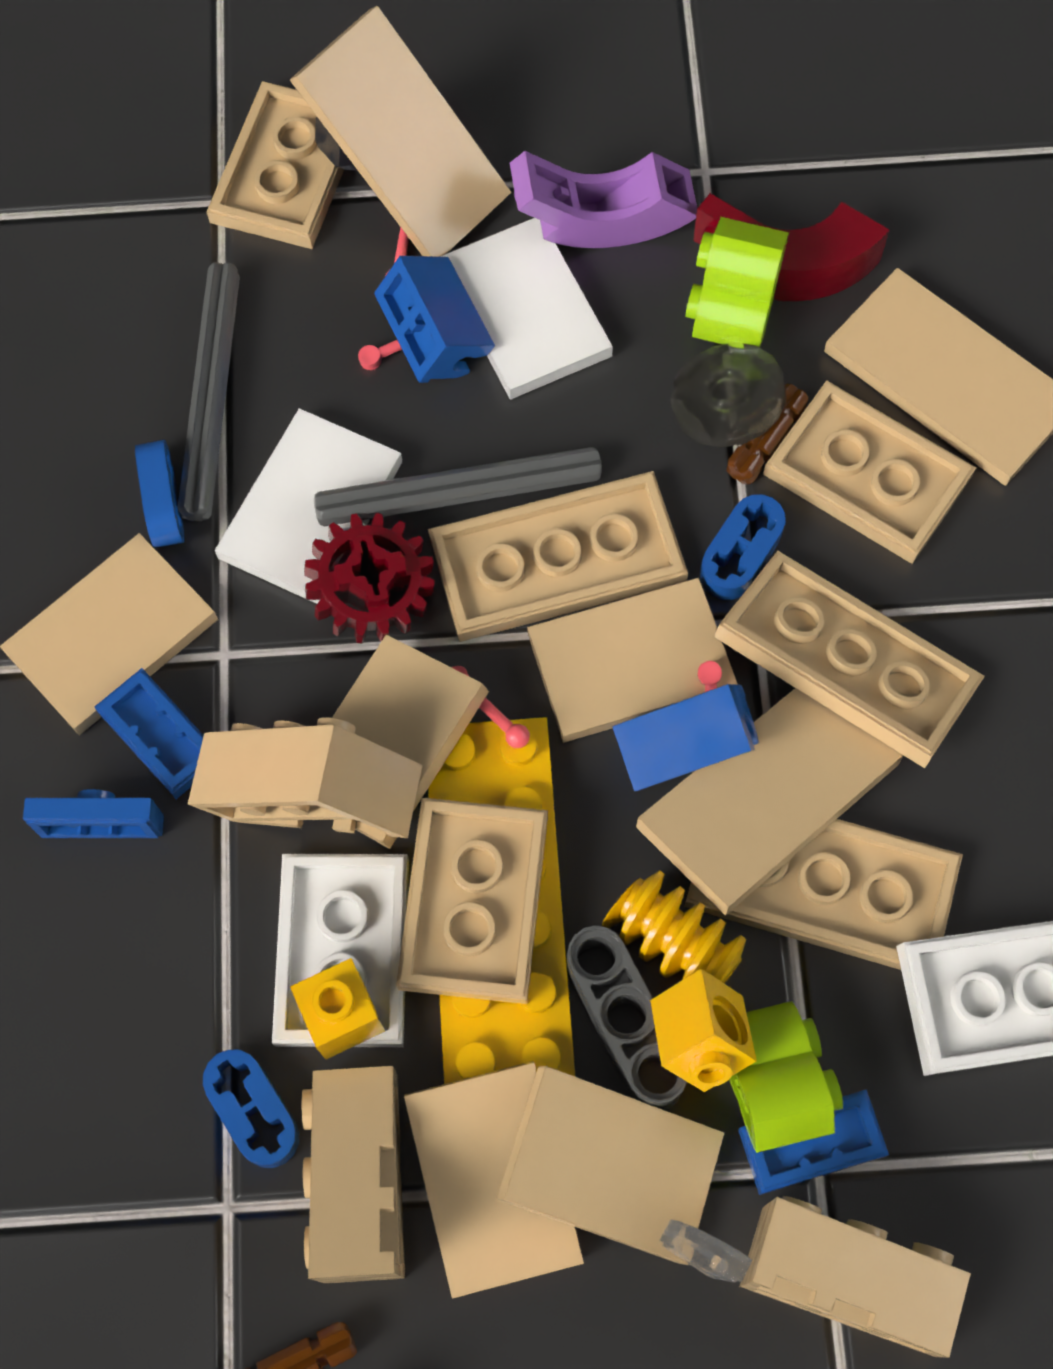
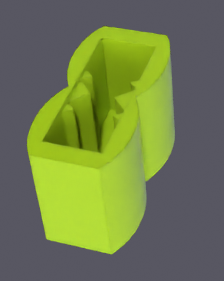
(737, 283)
(785, 1092)

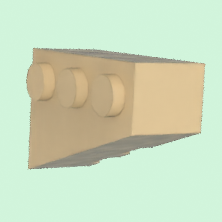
(305, 775)
(353, 1176)
(856, 1276)

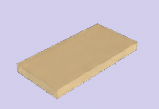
(401, 134)
(948, 375)
(557, 556)
(849, 658)
(757, 810)
(853, 893)

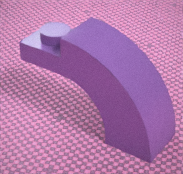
(605, 207)

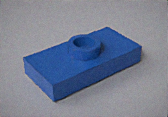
(154, 730)
(94, 816)
(854, 1143)

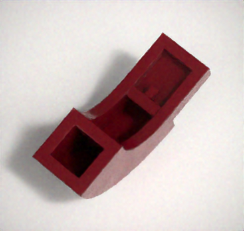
(816, 258)

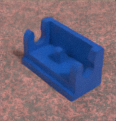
(432, 317)
(686, 736)

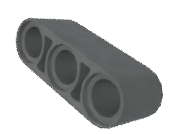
(617, 987)

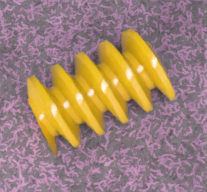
(672, 931)

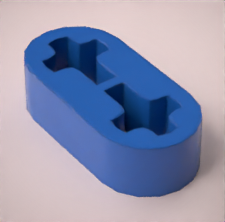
(159, 493)
(732, 540)
(237, 1117)

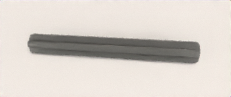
(209, 393)
(458, 486)

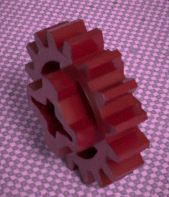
(347, 585)

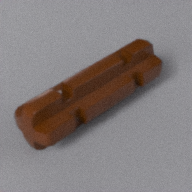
(747, 459)
(331, 1347)

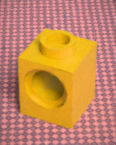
(337, 1009)
(702, 1031)

